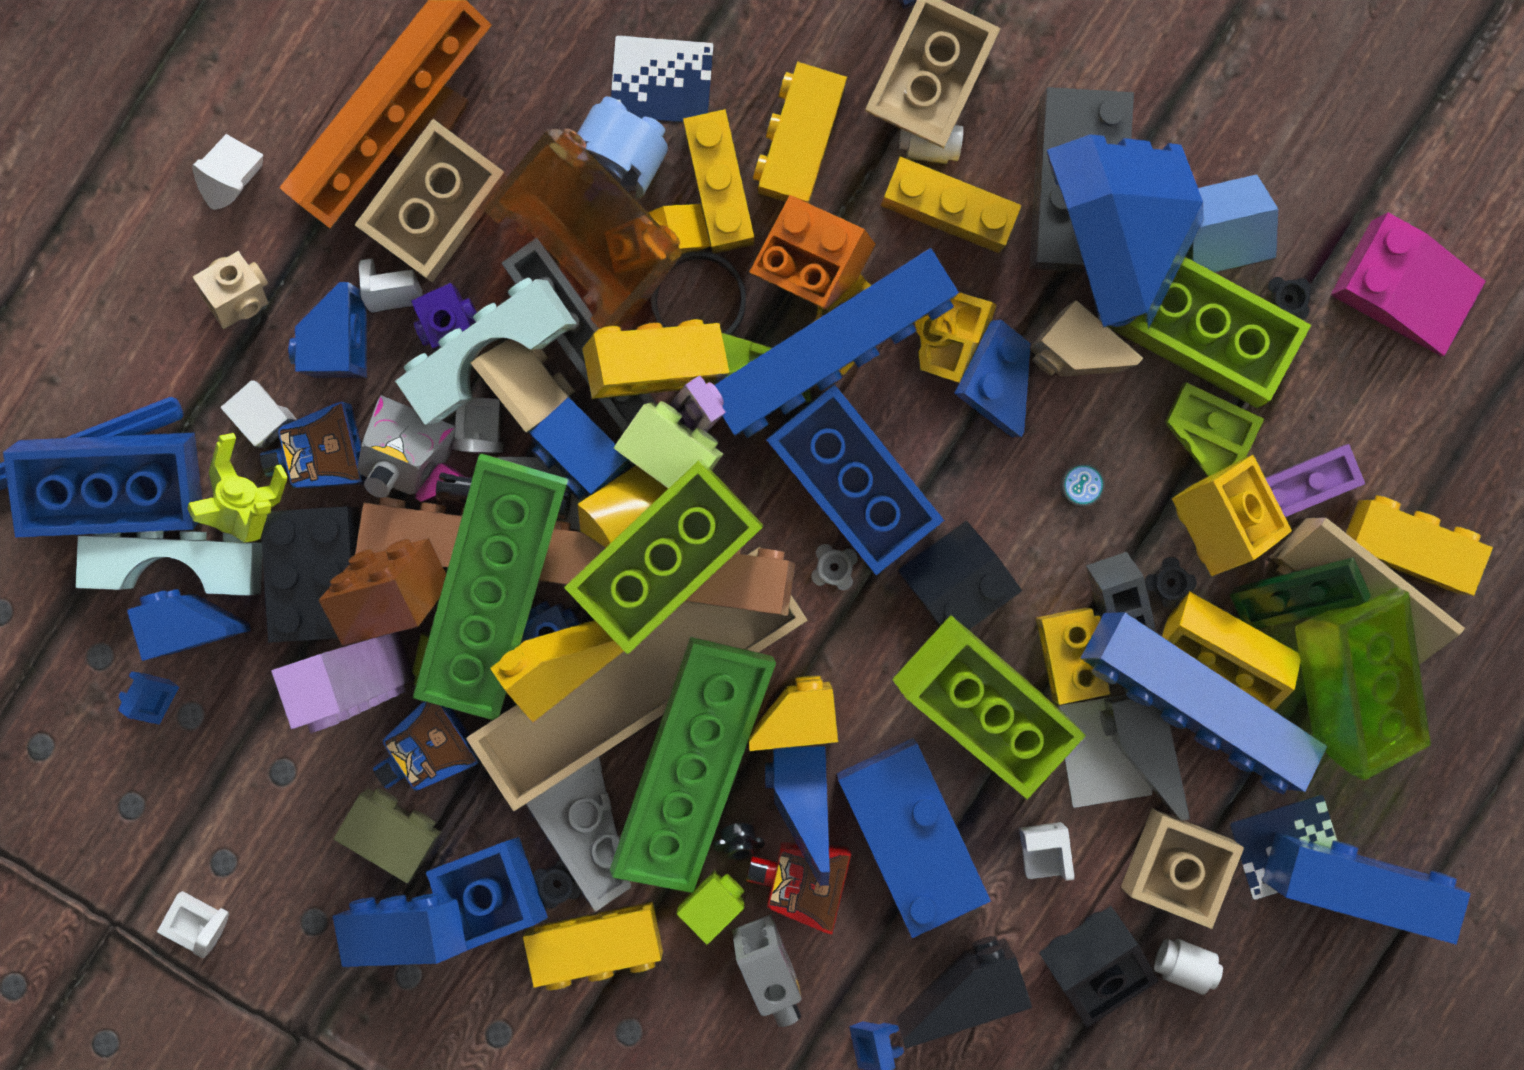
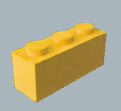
(799, 133)
(719, 181)
(951, 205)
(653, 358)
(1420, 545)
(1234, 650)
(593, 946)

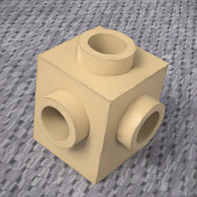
(232, 289)

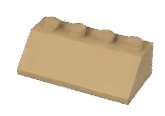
(1322, 542)

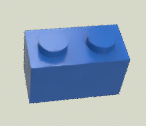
(577, 449)

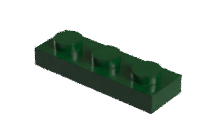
(1300, 594)

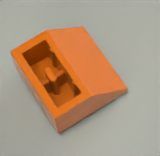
(813, 253)

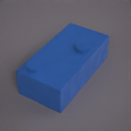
(855, 479)
(102, 484)
(913, 837)
(1366, 887)

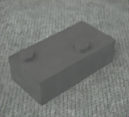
(1064, 117)

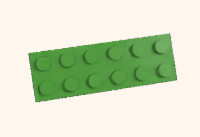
(489, 584)
(692, 765)

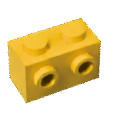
(1063, 643)

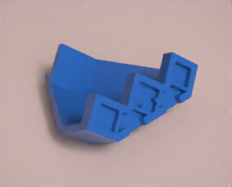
(1130, 218)

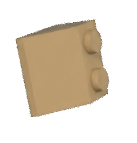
(1081, 346)
(523, 382)

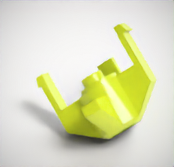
(237, 503)

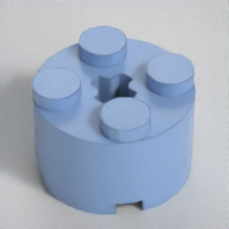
(624, 144)

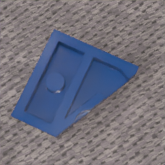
(998, 378)

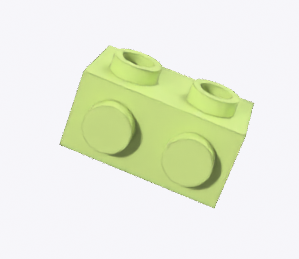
(665, 445)

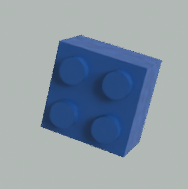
(492, 892)

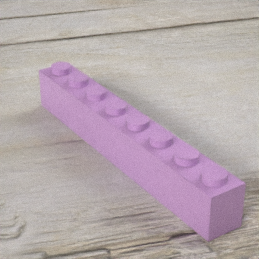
(343, 682)

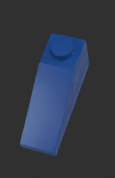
(801, 799)

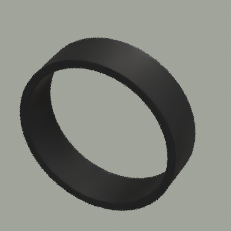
(701, 255)

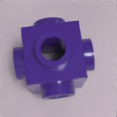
(436, 308)

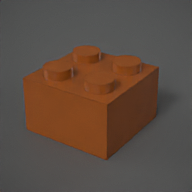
(384, 591)

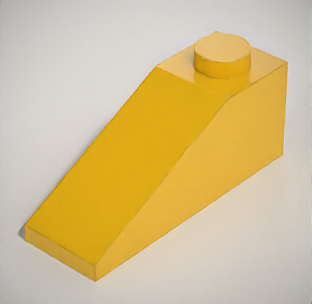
(554, 665)

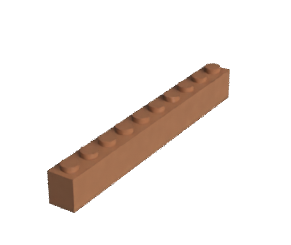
(741, 583)

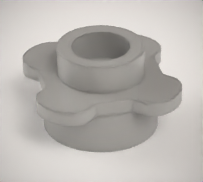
(845, 561)

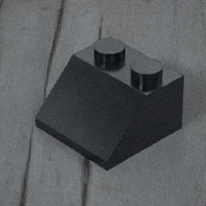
(960, 578)
(1099, 965)

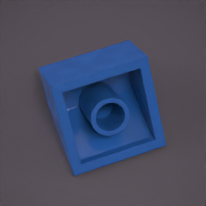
(332, 336)
(176, 623)

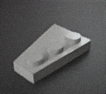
(582, 832)

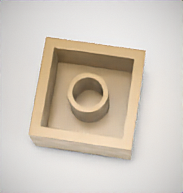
(1182, 868)

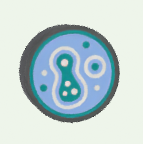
(1082, 485)

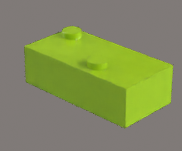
(1221, 334)
(663, 556)
(988, 707)

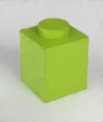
(712, 906)

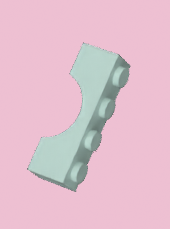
(442, 381)
(118, 561)

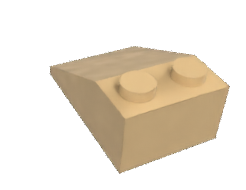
(932, 70)

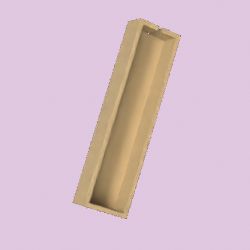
(615, 701)

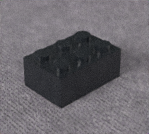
(299, 560)

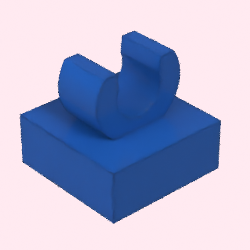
(147, 698)
(873, 1045)

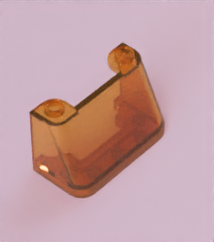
(587, 225)

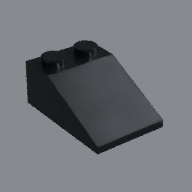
(970, 992)

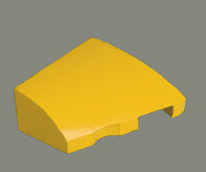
(953, 337)
(618, 505)

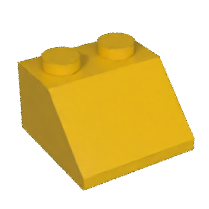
(1232, 516)
(798, 717)

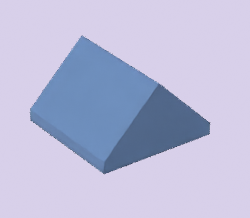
(1236, 225)

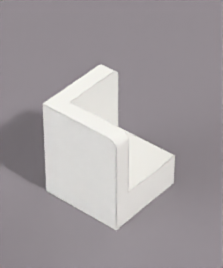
(257, 414)
(1047, 851)

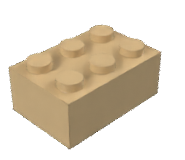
(431, 200)

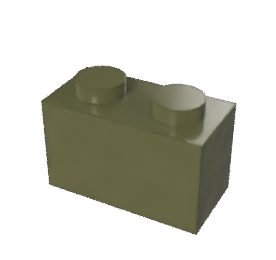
(388, 834)

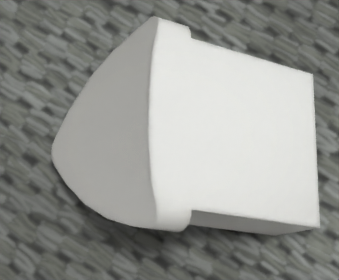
(226, 171)
(387, 289)
(479, 427)
(193, 924)

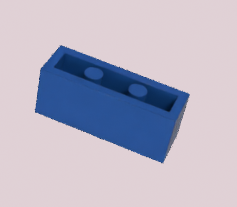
(399, 931)

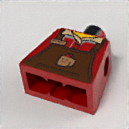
(795, 889)

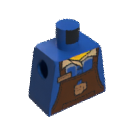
(318, 449)
(426, 748)

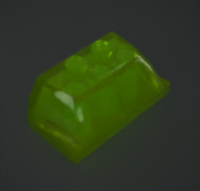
(1365, 683)

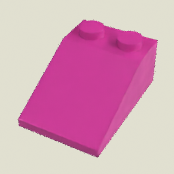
(1409, 283)

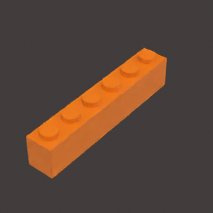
(384, 107)

